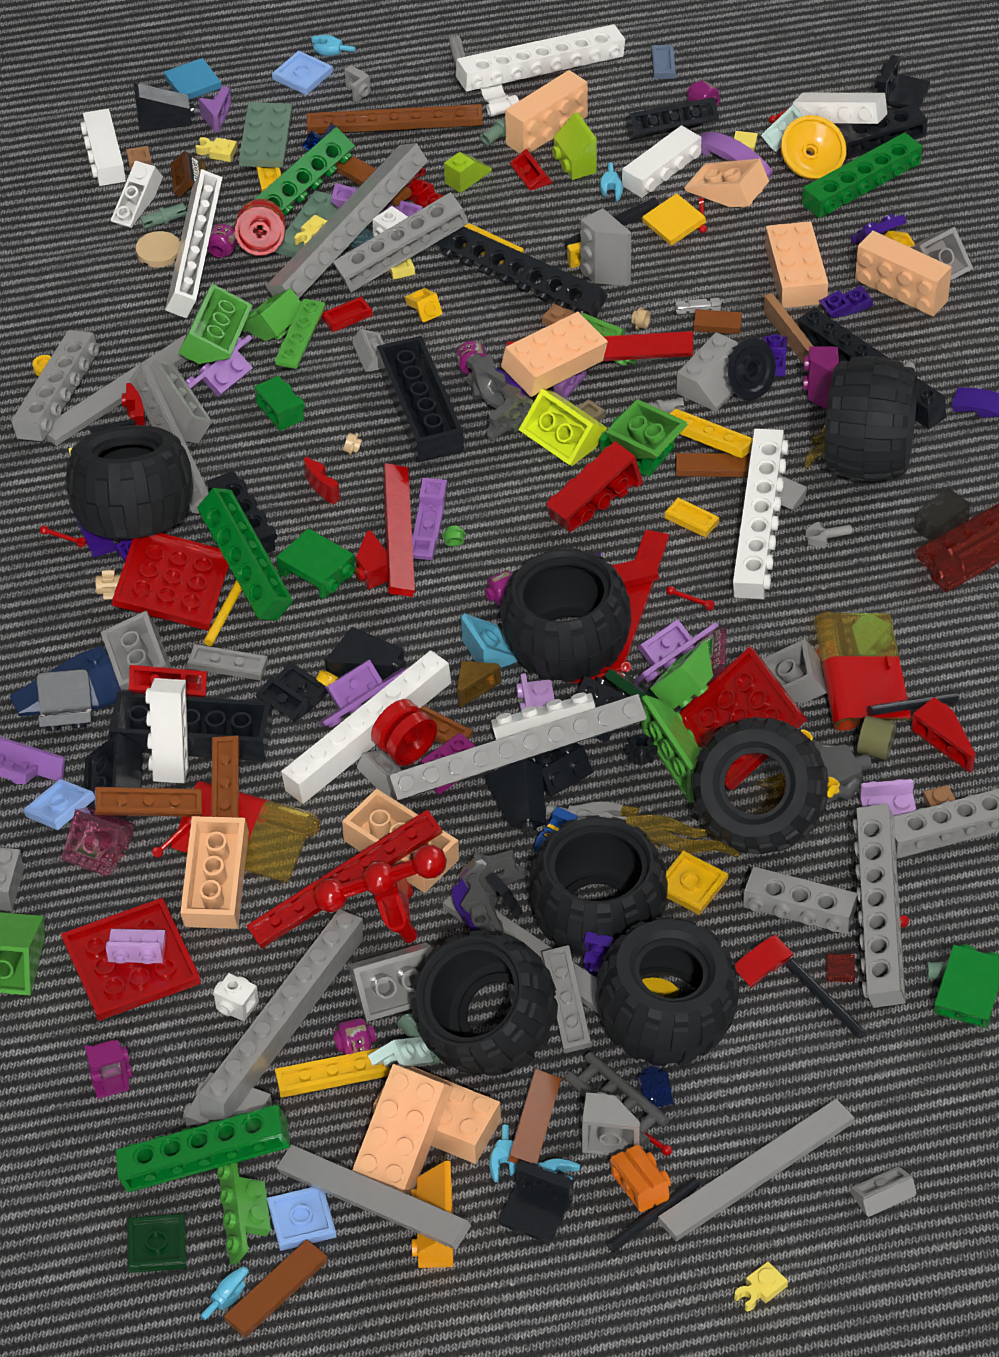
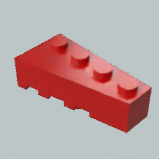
(595, 487)

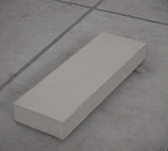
(227, 662)

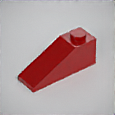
(142, 678)
(941, 729)

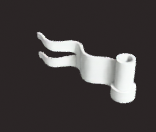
(497, 100)

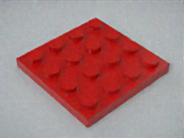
(172, 579)
(740, 692)
(127, 985)

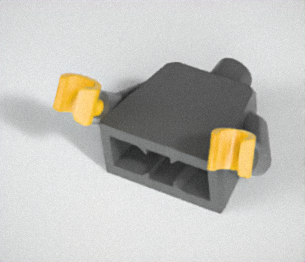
(842, 768)

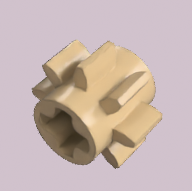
(107, 584)

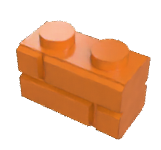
(640, 1177)

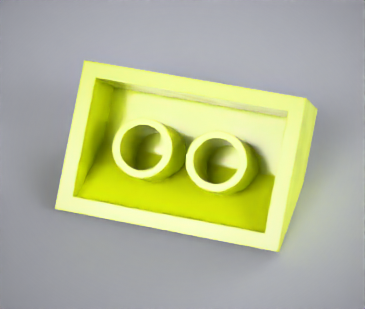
(561, 427)

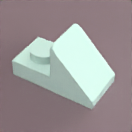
(775, 131)

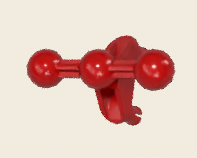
(389, 887)

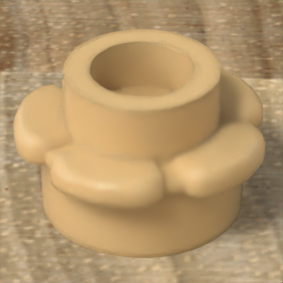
(641, 318)
(352, 443)

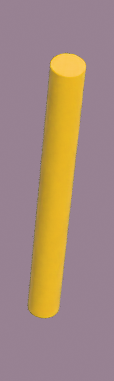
(223, 614)

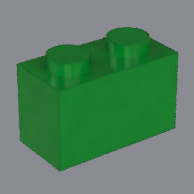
(279, 403)

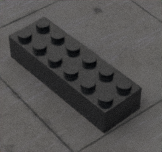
(420, 399)
(205, 720)

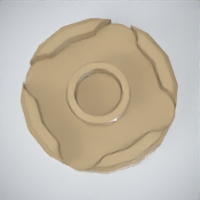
(157, 249)

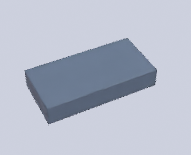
(663, 62)

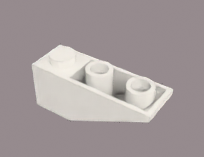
(137, 194)

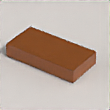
(717, 321)

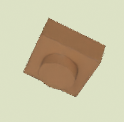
(138, 154)
(555, 314)
(937, 796)

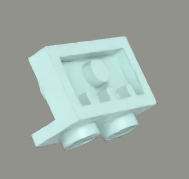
(406, 1052)

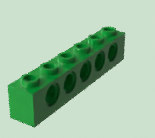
(333, 143)
(861, 175)
(245, 554)
(183, 1154)

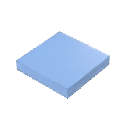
(302, 72)
(58, 804)
(301, 1217)

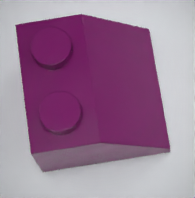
(820, 370)

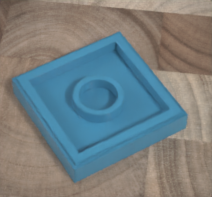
(193, 79)

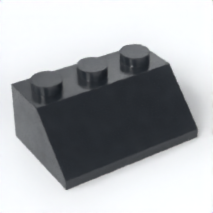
(114, 765)

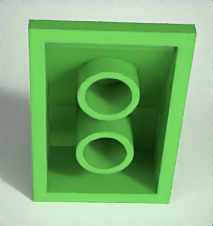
(645, 430)

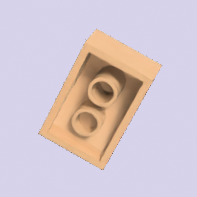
(729, 182)

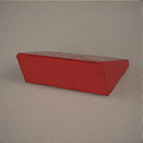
(530, 171)

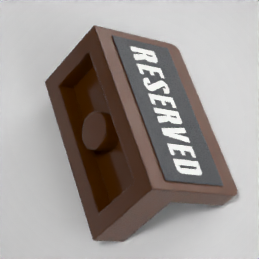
(185, 172)

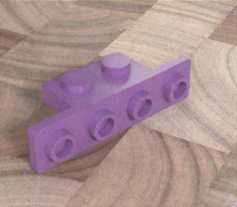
(224, 372)
(666, 646)
(355, 688)
(23, 762)

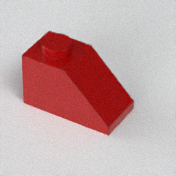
(371, 562)

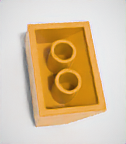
(435, 1189)

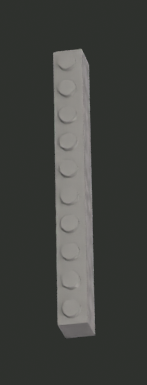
(349, 220)
(516, 747)
(281, 1017)

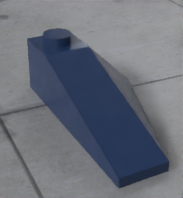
(101, 681)

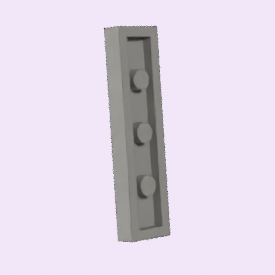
(570, 1008)

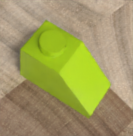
(463, 171)

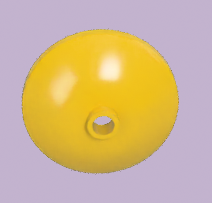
(821, 139)

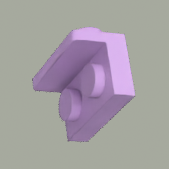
(534, 693)
(895, 793)
(136, 946)

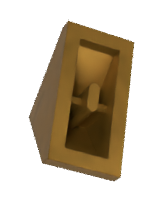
(476, 679)

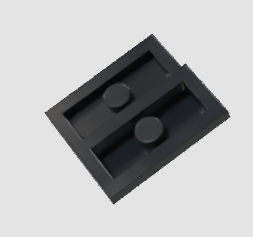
(292, 692)

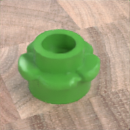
(454, 536)

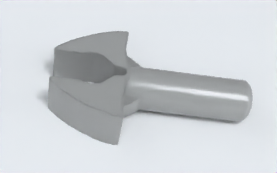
(818, 536)

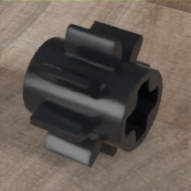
(641, 749)

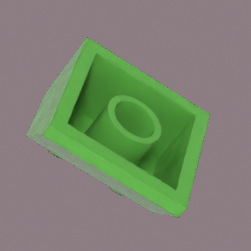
(273, 316)
(685, 677)

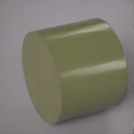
(876, 737)

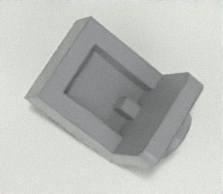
(358, 82)

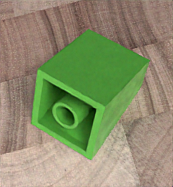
(20, 951)

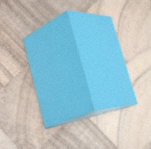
(486, 641)

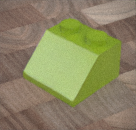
(576, 148)

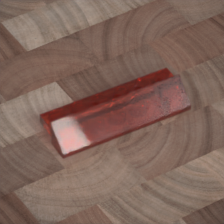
(963, 550)

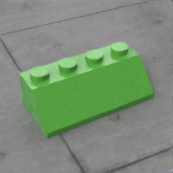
(215, 326)
(674, 742)

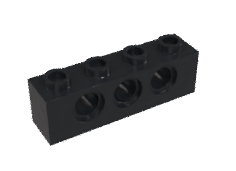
(669, 118)
(865, 137)
(256, 517)

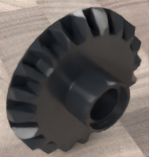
(751, 368)

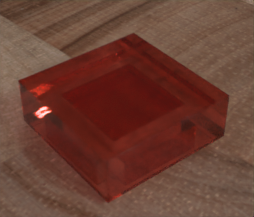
(840, 967)

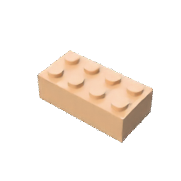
(545, 111)
(796, 264)
(903, 273)
(554, 354)
(382, 815)
(214, 872)
(466, 1121)
(402, 1129)

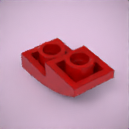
(423, 193)
(134, 404)
(323, 485)
(763, 959)

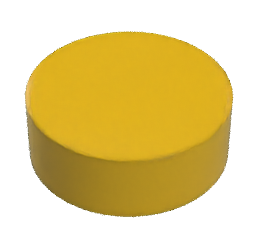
(39, 363)
(325, 677)

